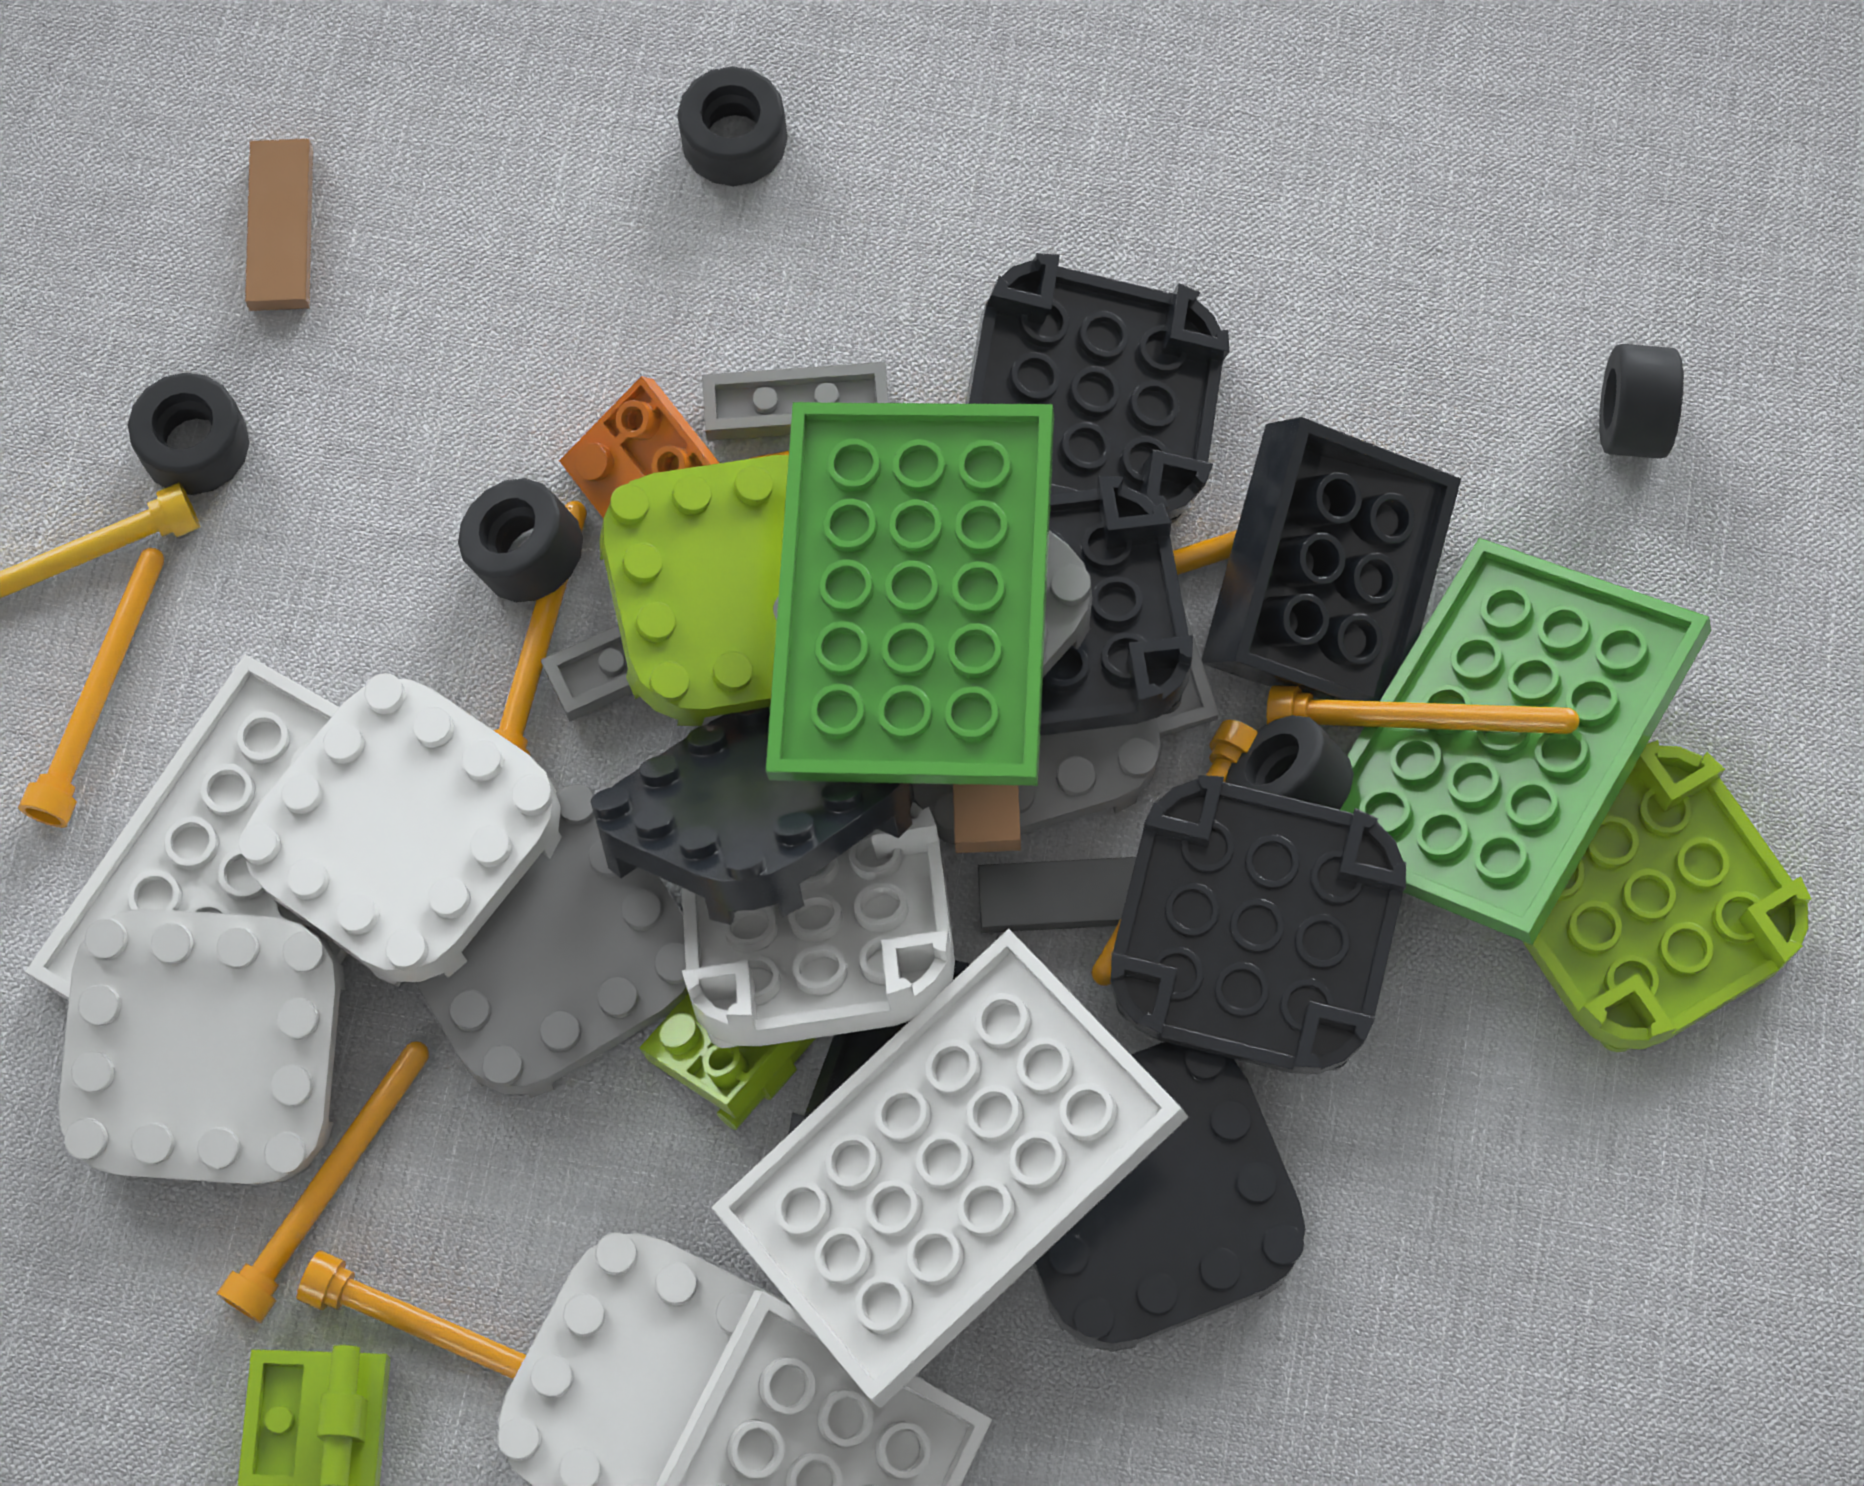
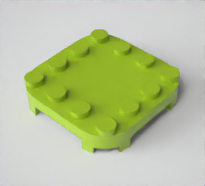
(698, 583)
(1669, 907)

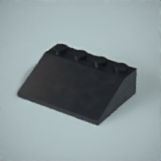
(1329, 564)

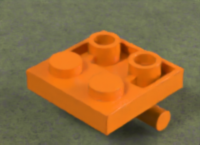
(633, 440)

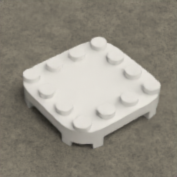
(401, 829)
(849, 961)
(200, 1046)
(619, 1364)

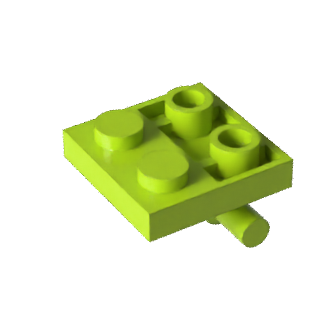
(727, 1077)
(314, 1418)

